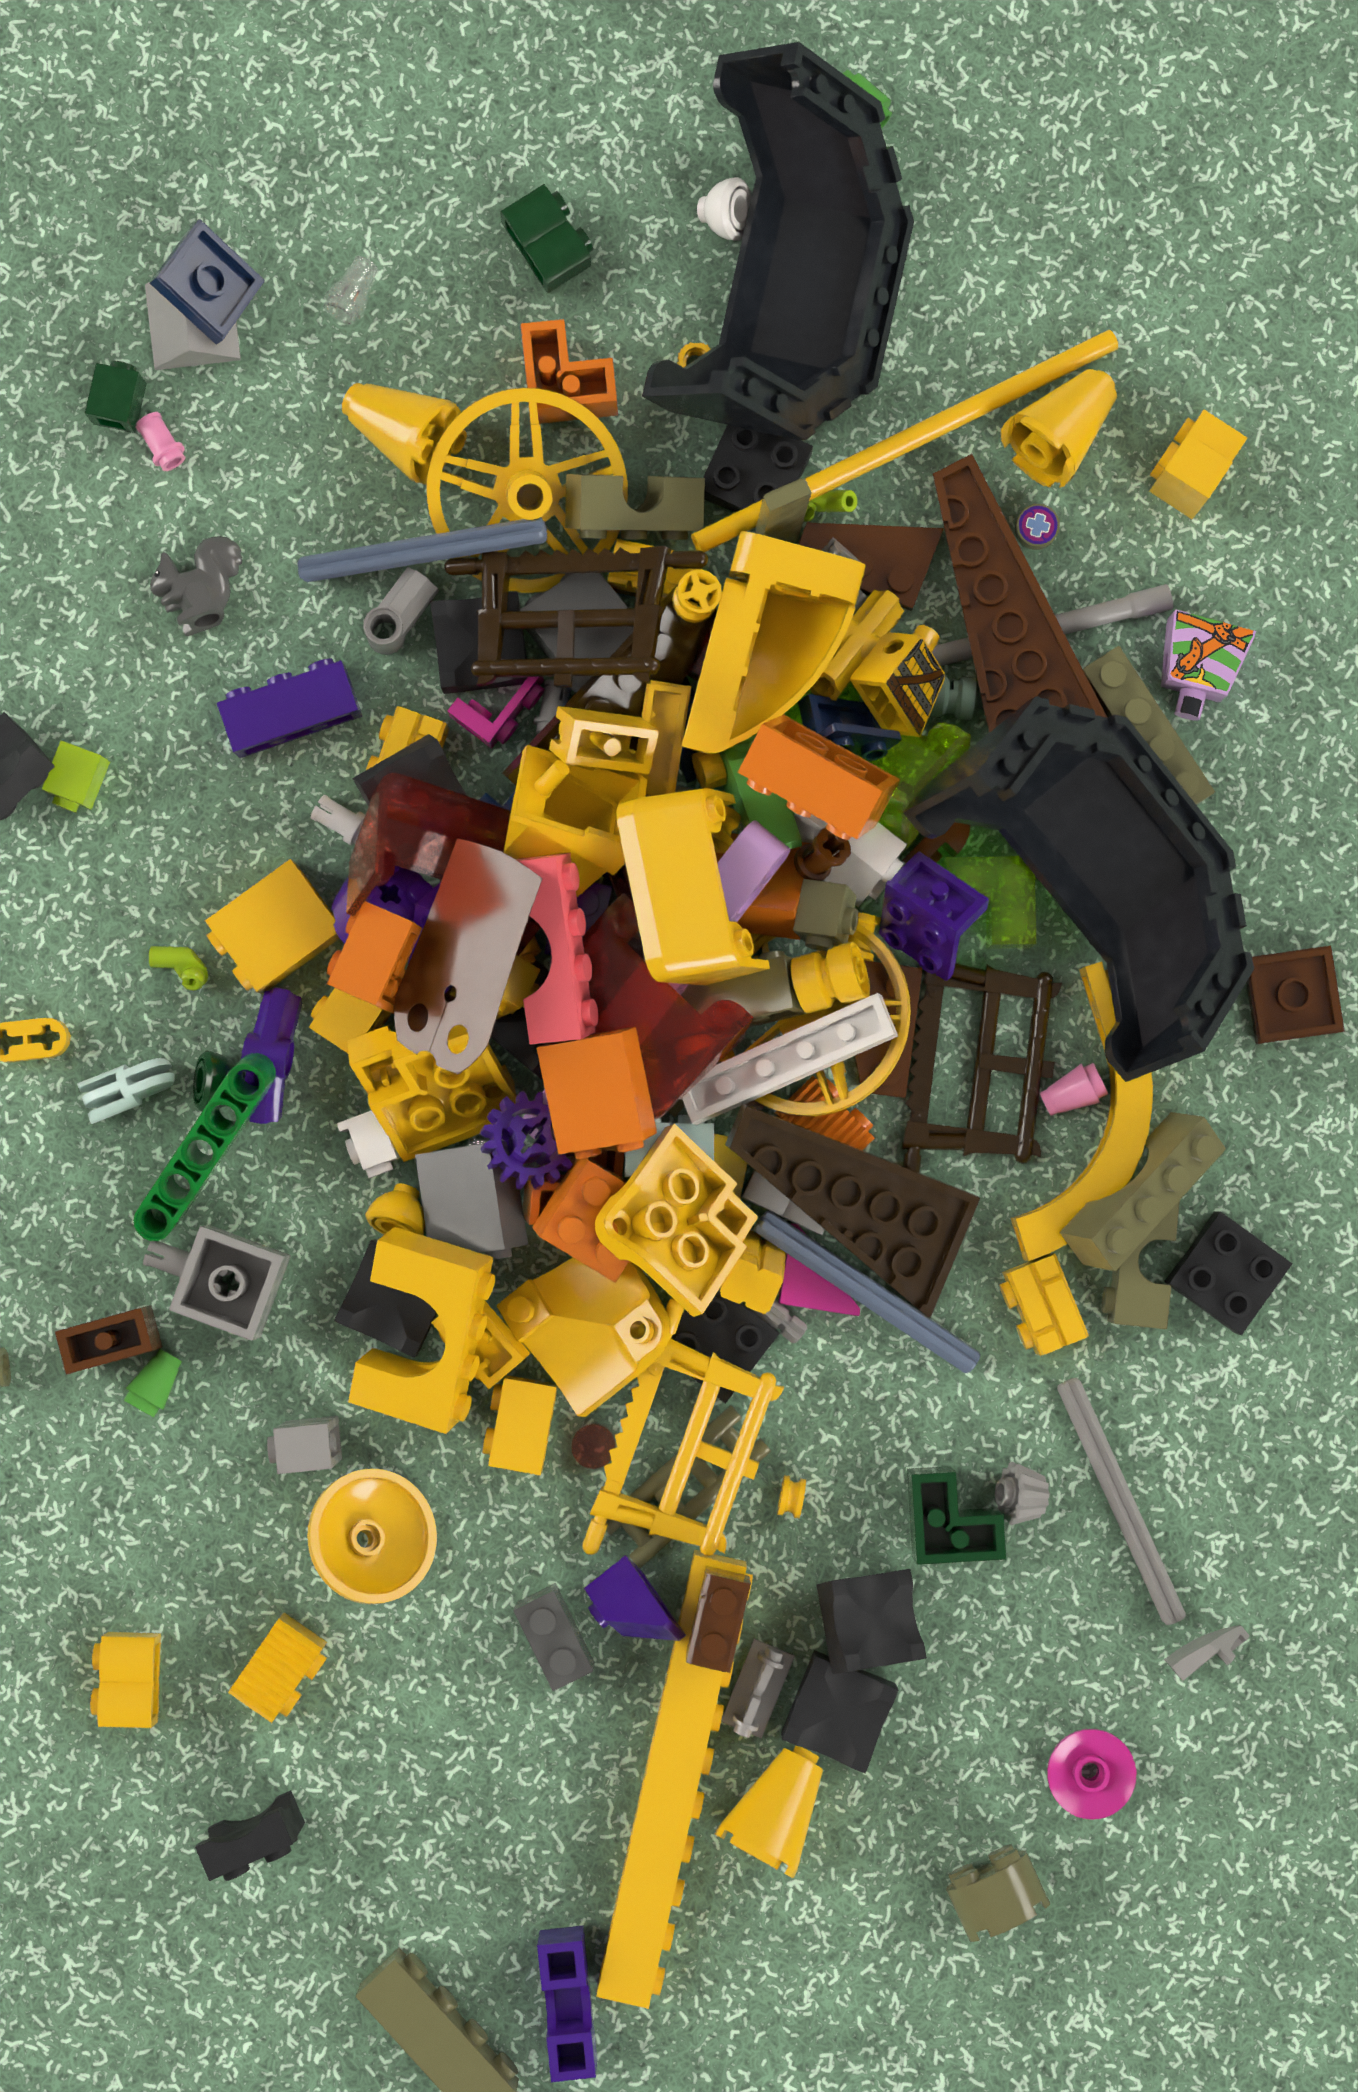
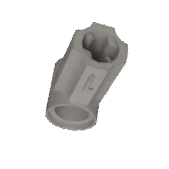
(401, 608)

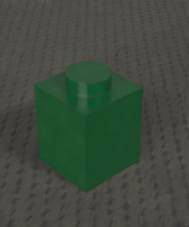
(116, 396)

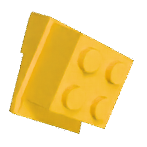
(571, 812)

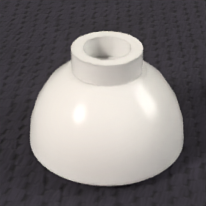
(726, 208)

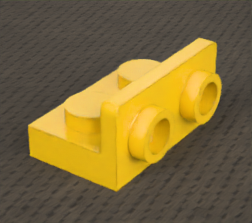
(497, 1348)

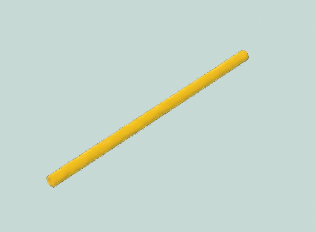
(921, 433)

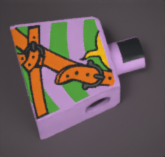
(1201, 660)

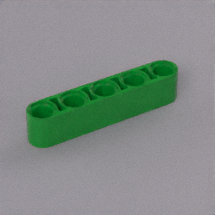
(190, 1161)

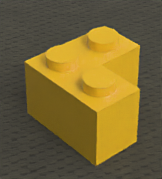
(1194, 468)

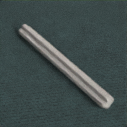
(1121, 1501)

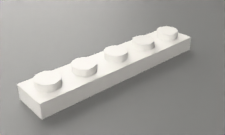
(790, 1058)

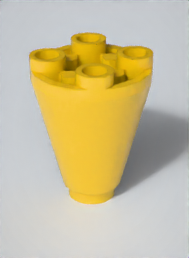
(402, 425)

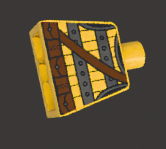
(901, 680)

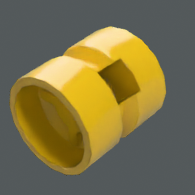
(822, 979)

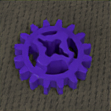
(514, 1133)

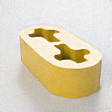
(30, 1050)

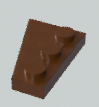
(893, 555)
(869, 1060)

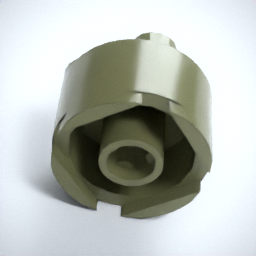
(997, 1893)

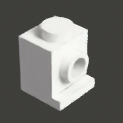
(369, 1144)

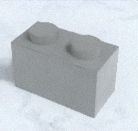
(305, 1445)

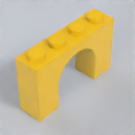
(456, 1287)

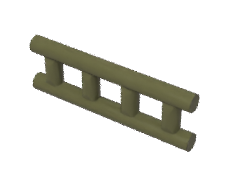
(654, 1486)

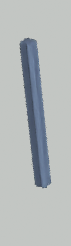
(422, 549)
(867, 1292)

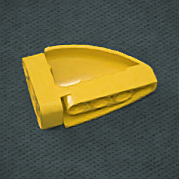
(769, 637)

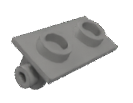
(757, 1689)

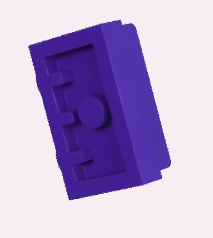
(928, 913)

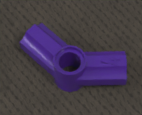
(274, 1039)

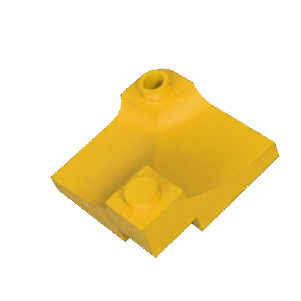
(423, 1103)
(678, 1221)
(589, 1329)

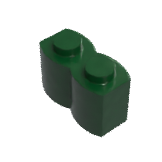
(547, 238)

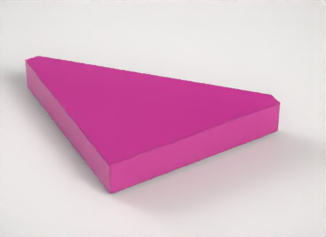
(809, 1290)

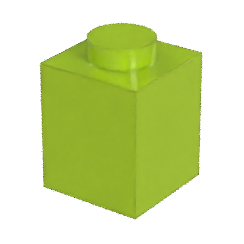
(75, 777)

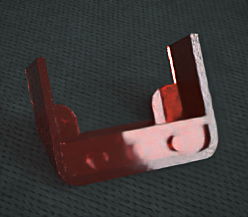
(417, 829)

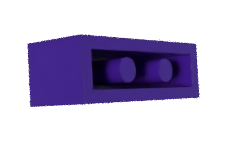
(289, 707)

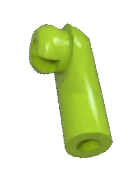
(832, 502)
(183, 961)

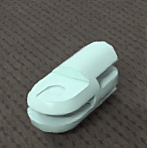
(126, 1083)

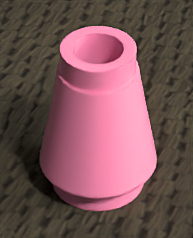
(1074, 1090)

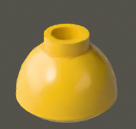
(397, 1209)

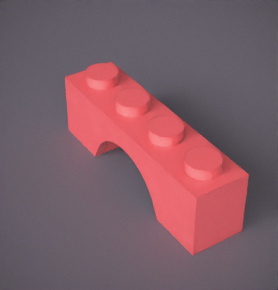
(563, 1003)

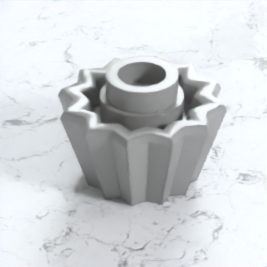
(1021, 1494)

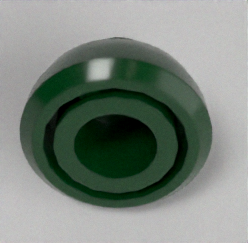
(208, 1076)

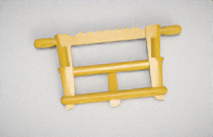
(663, 1519)

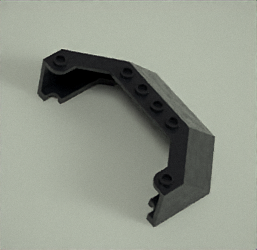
(814, 254)
(1120, 858)

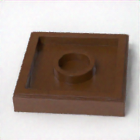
(1294, 995)

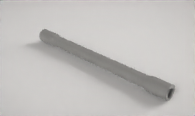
(1131, 606)

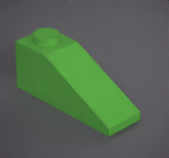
(752, 805)

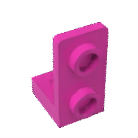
(476, 717)

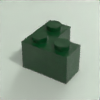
(941, 1530)

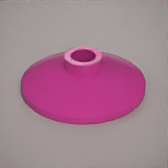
(1104, 1792)

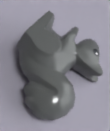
(201, 591)

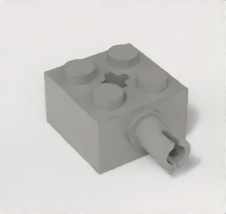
(200, 1286)

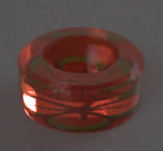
(592, 1445)

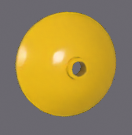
(398, 1533)

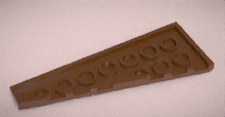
(1007, 618)

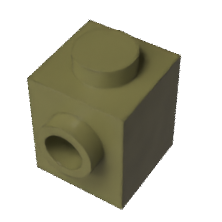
(825, 914)

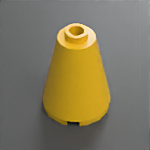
(1060, 427)
(777, 1810)

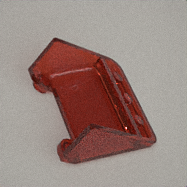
(672, 1036)

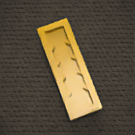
(666, 710)

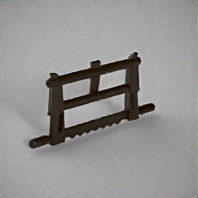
(645, 617)
(973, 1139)

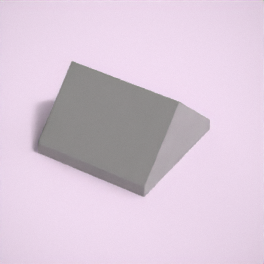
(179, 342)

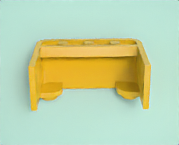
(681, 889)

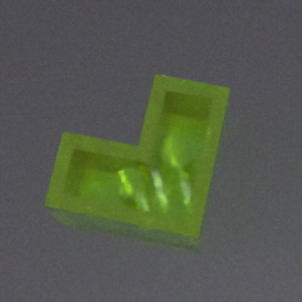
(1010, 894)

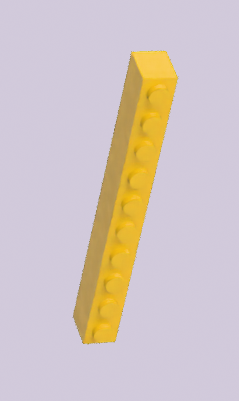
(664, 1812)

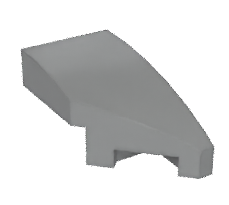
(1197, 1652)

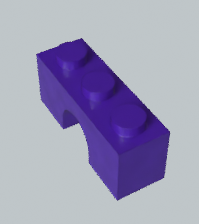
(568, 2003)

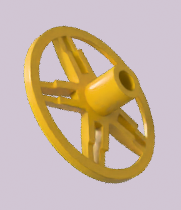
(526, 485)
(846, 1098)

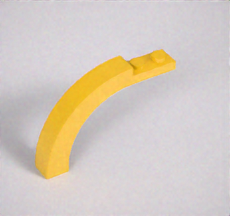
(1118, 1150)

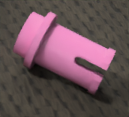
(160, 441)

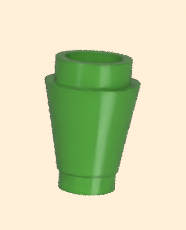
(153, 1383)

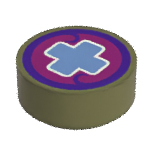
(1037, 526)

